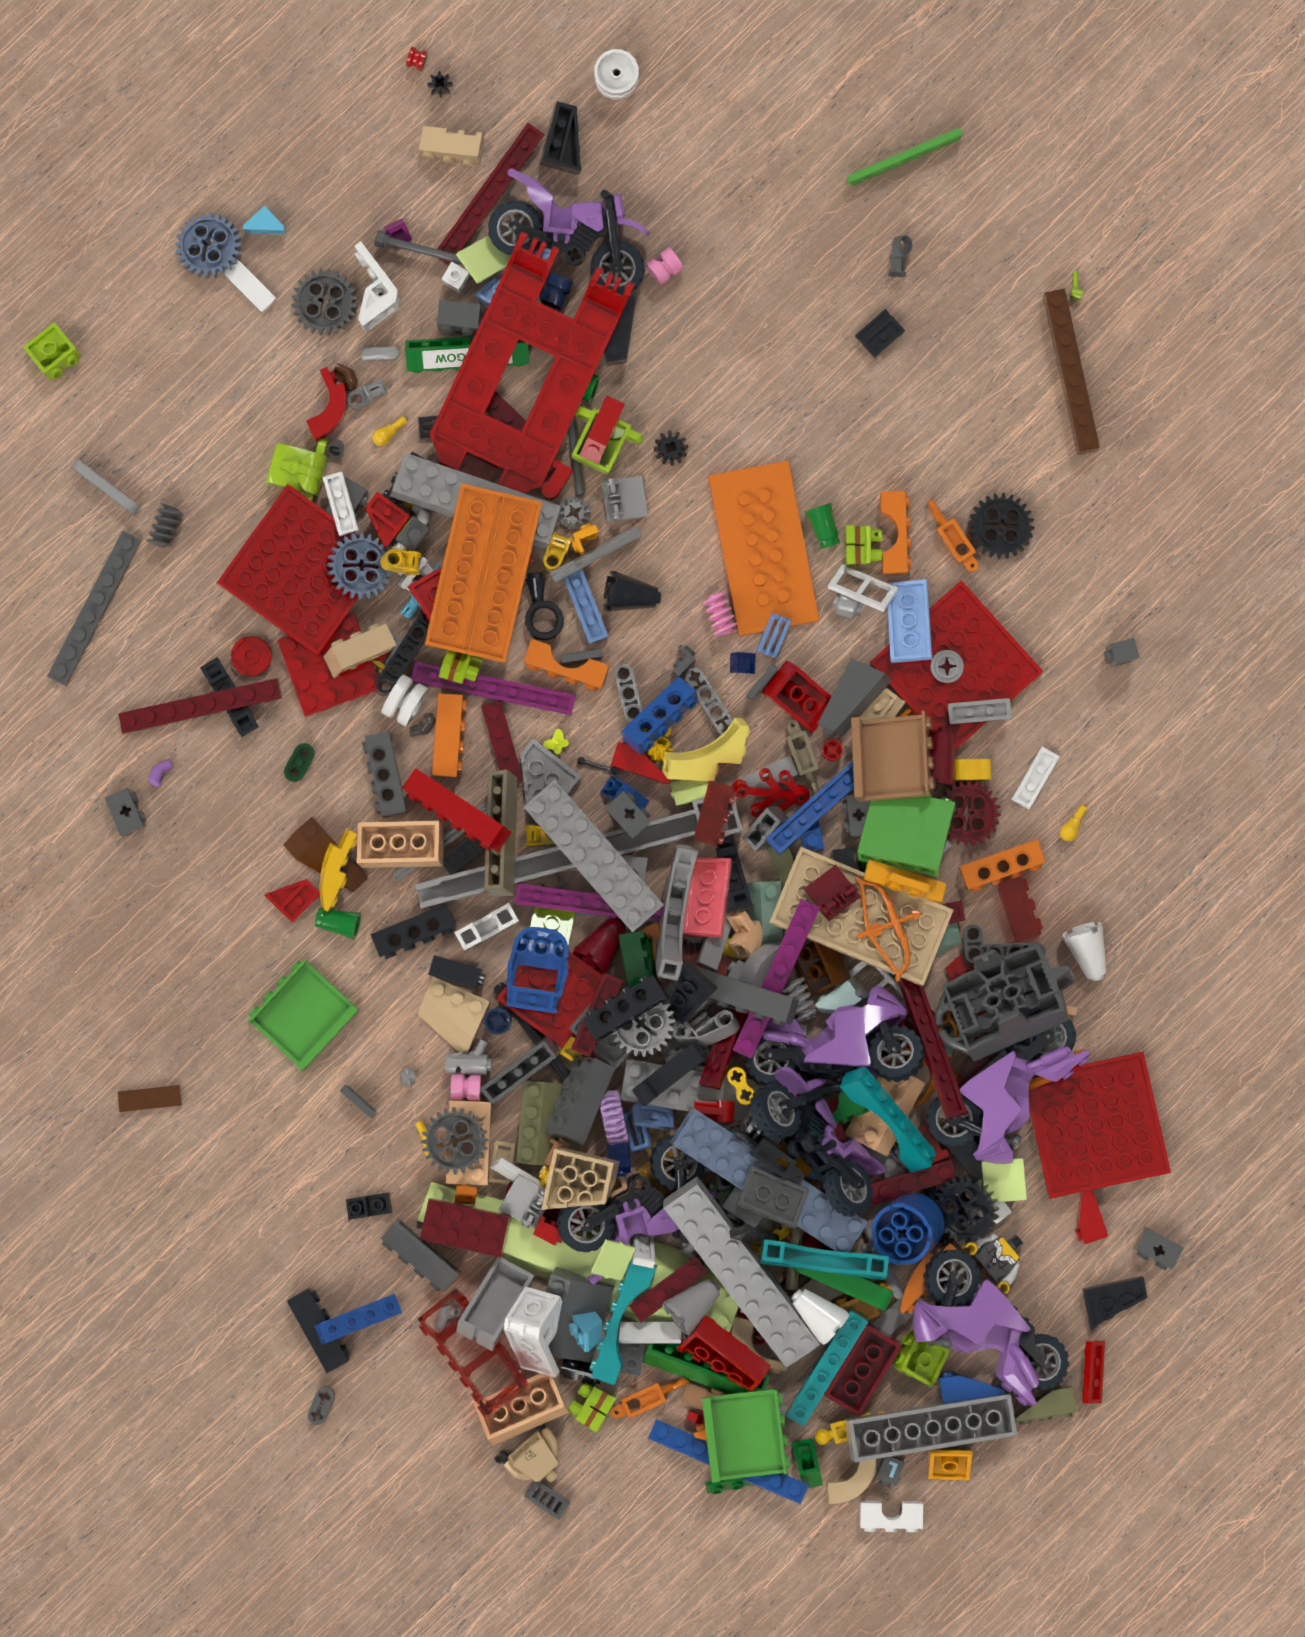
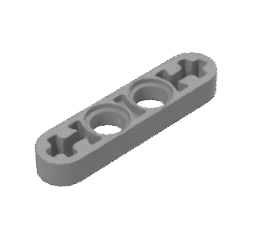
(106, 487)
(713, 701)

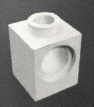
(455, 277)

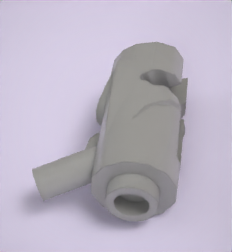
(473, 1063)

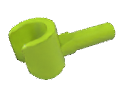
(1076, 293)

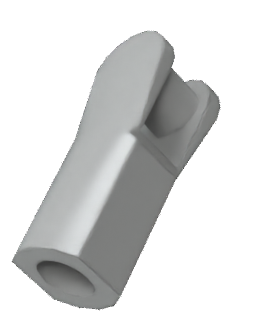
(379, 353)

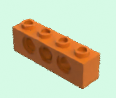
(1034, 860)

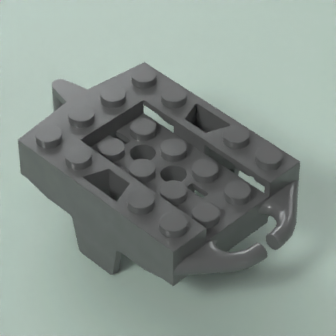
(996, 981)

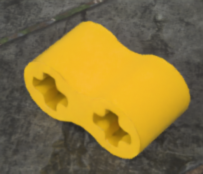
(973, 769)
(739, 1086)

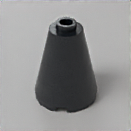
(629, 593)

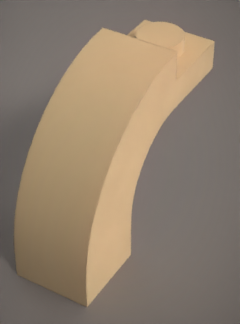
(742, 1330)
(852, 1486)

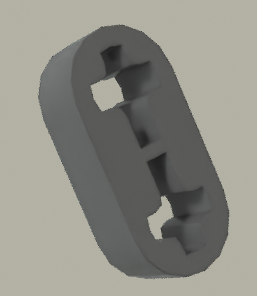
(325, 1408)

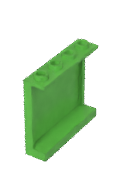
(907, 833)
(303, 1014)
(745, 1434)

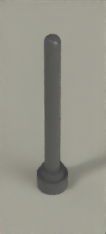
(383, 239)

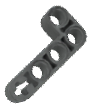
(977, 944)

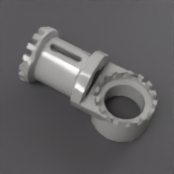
(367, 393)

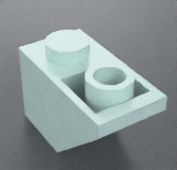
(841, 996)

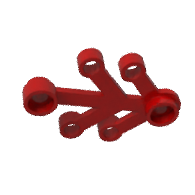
(773, 793)

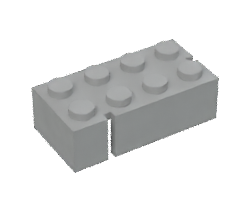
(492, 1302)

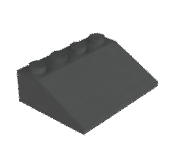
(577, 1297)

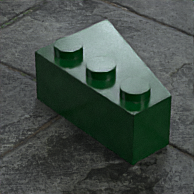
(637, 956)

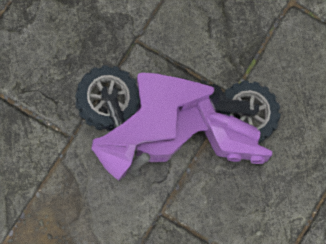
(848, 1043)
(1003, 1094)
(985, 1319)

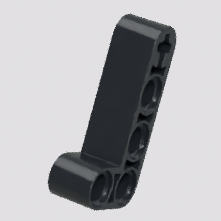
(669, 1073)

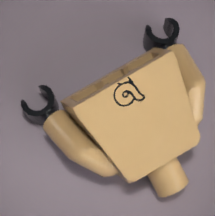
(534, 1457)

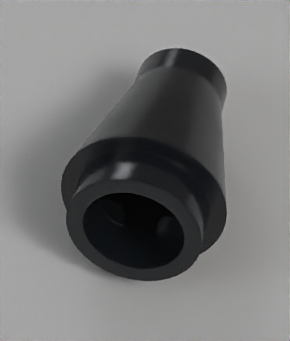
(536, 585)

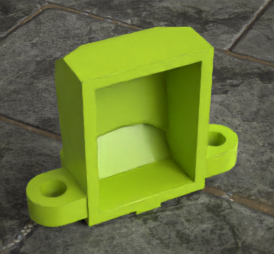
(621, 434)
(299, 468)

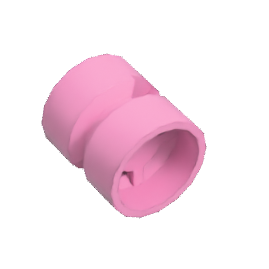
(663, 267)
(465, 1087)

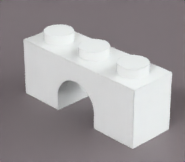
(486, 927)
(909, 1517)

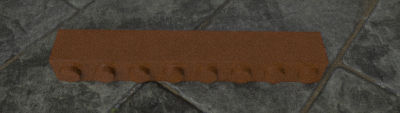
(1071, 371)

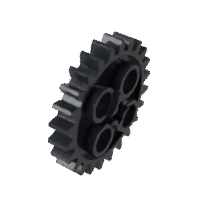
(1000, 544)
(980, 1200)

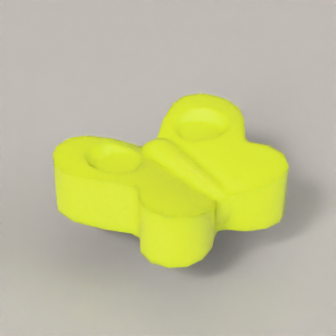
(556, 742)

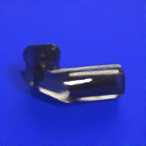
(425, 727)

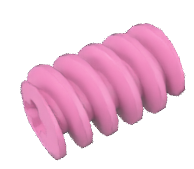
(720, 614)

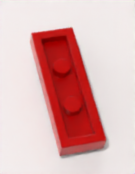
(1093, 1372)

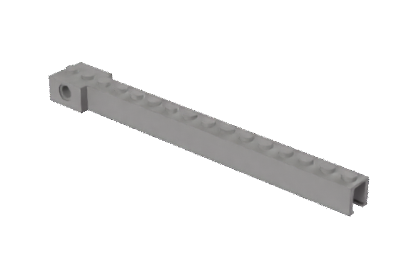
(554, 860)

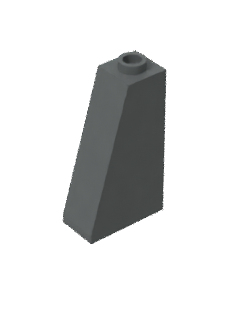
(852, 697)

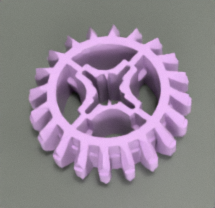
(613, 1118)

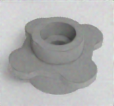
(407, 1077)

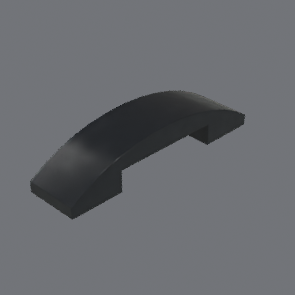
(220, 680)
(738, 888)

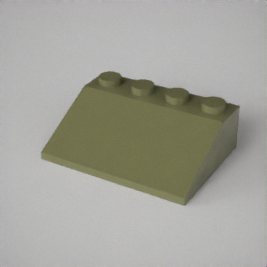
(535, 1111)

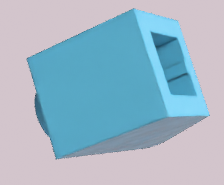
(586, 1330)

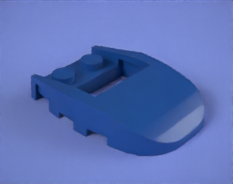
(540, 949)

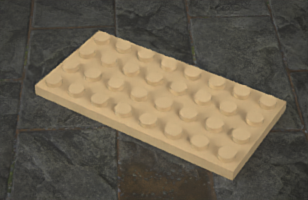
(840, 933)

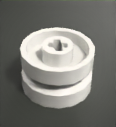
(615, 62)
(406, 701)

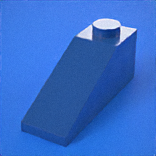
(961, 1387)

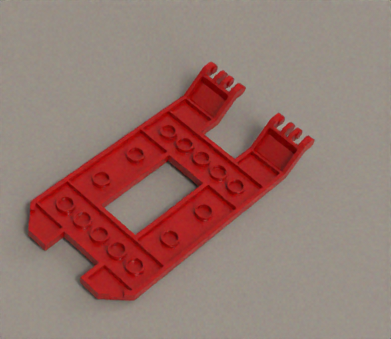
(515, 317)

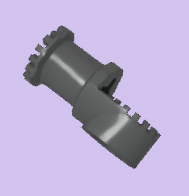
(899, 256)

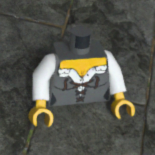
(412, 531)
(998, 1258)

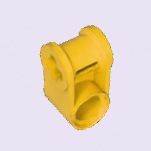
(557, 548)
(406, 561)
(540, 836)

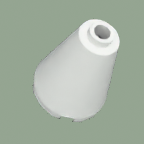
(1088, 949)
(819, 1314)

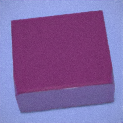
(398, 231)

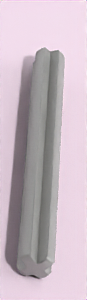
(595, 554)

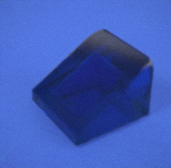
(742, 663)

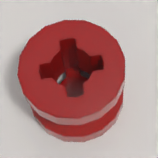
(416, 58)

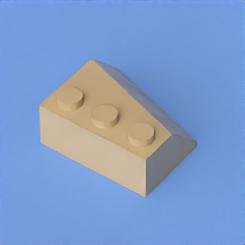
(453, 1013)
(578, 1179)

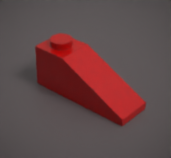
(602, 430)
(629, 760)
(1089, 1219)

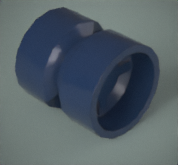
(555, 292)
(498, 1021)

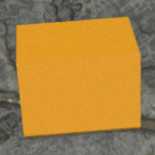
(949, 1463)

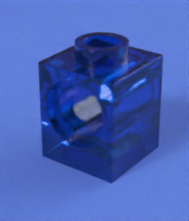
(621, 1153)

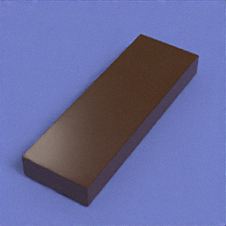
(149, 1098)

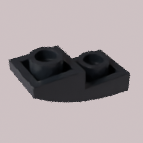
(369, 1206)

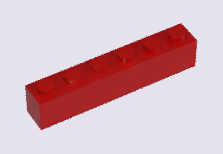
(457, 810)

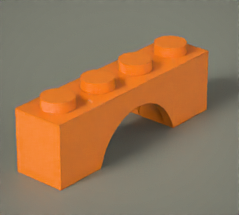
(893, 506)
(540, 657)

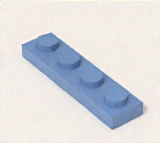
(585, 606)

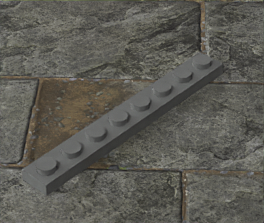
(94, 608)

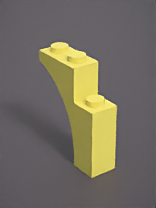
(703, 762)

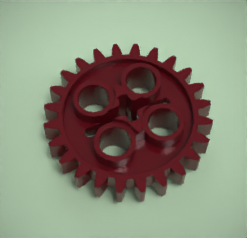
(986, 814)

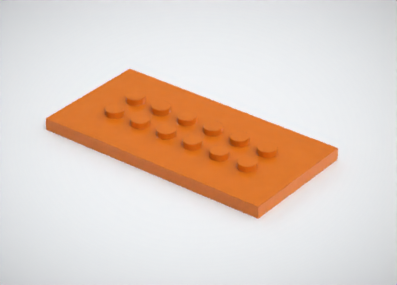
(763, 547)
(483, 572)

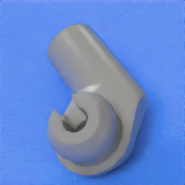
(446, 1313)

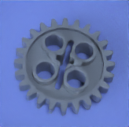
(190, 241)
(360, 585)

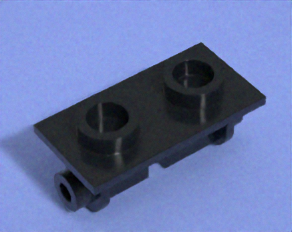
(572, 1368)

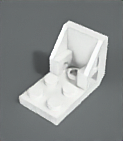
(375, 307)
(532, 1327)

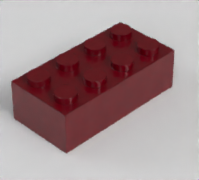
(465, 1227)
(863, 1369)

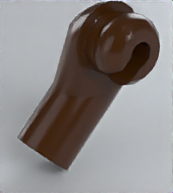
(349, 376)

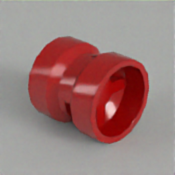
(832, 747)

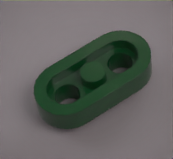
(299, 762)

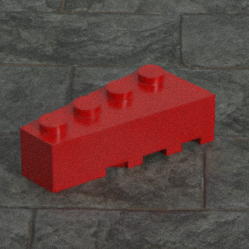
(725, 1354)

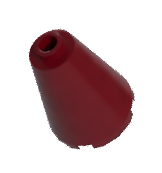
(943, 755)
(601, 945)

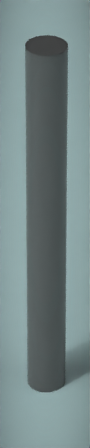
(575, 464)

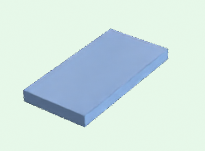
(910, 622)

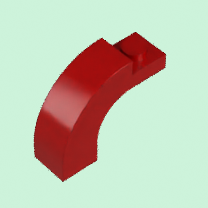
(332, 417)

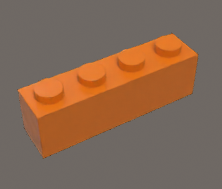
(448, 735)

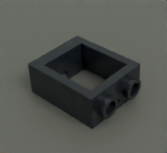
(456, 972)

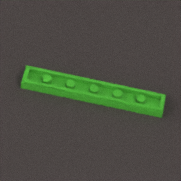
(904, 157)

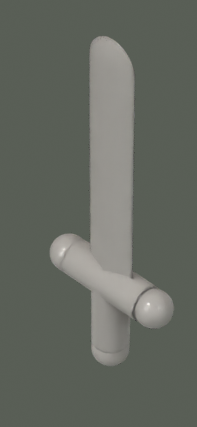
(891, 1277)

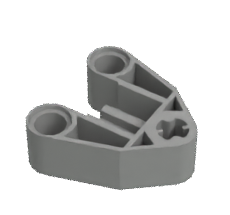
(703, 1028)

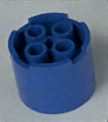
(923, 1225)

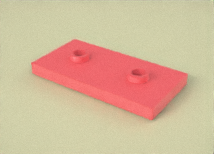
(707, 898)

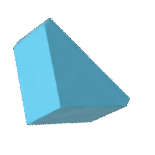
(264, 223)

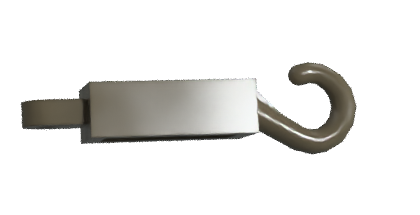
(805, 758)

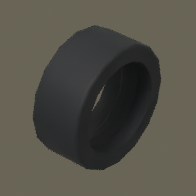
(547, 605)

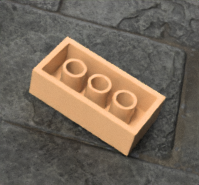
(400, 844)
(871, 1129)
(480, 1172)
(524, 1410)

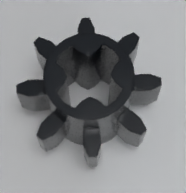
(440, 78)

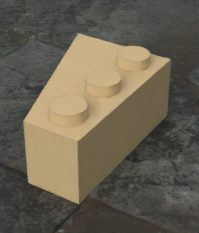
(451, 146)

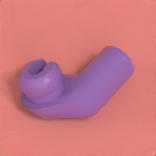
(157, 771)

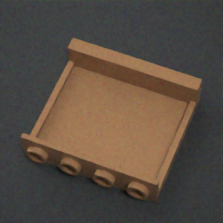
(892, 758)

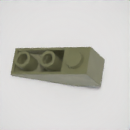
(1051, 1403)

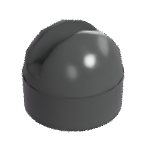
(335, 448)

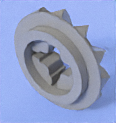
(572, 522)
(954, 660)

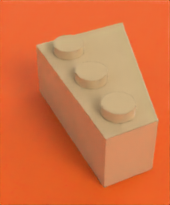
(359, 649)

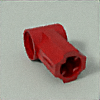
(719, 1111)

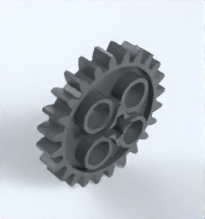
(343, 304)
(449, 1122)

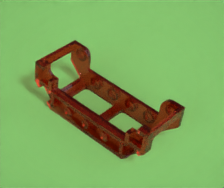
(485, 1407)

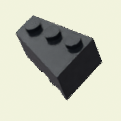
(562, 140)
(618, 345)

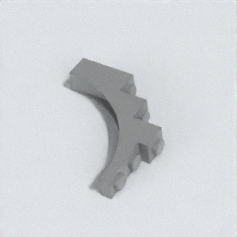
(671, 922)

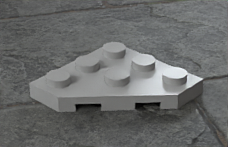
(543, 767)

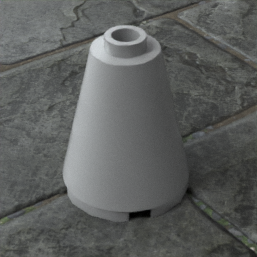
(692, 1305)

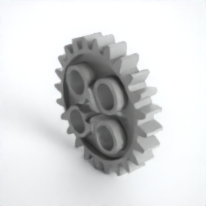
(630, 1037)

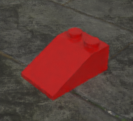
(797, 695)

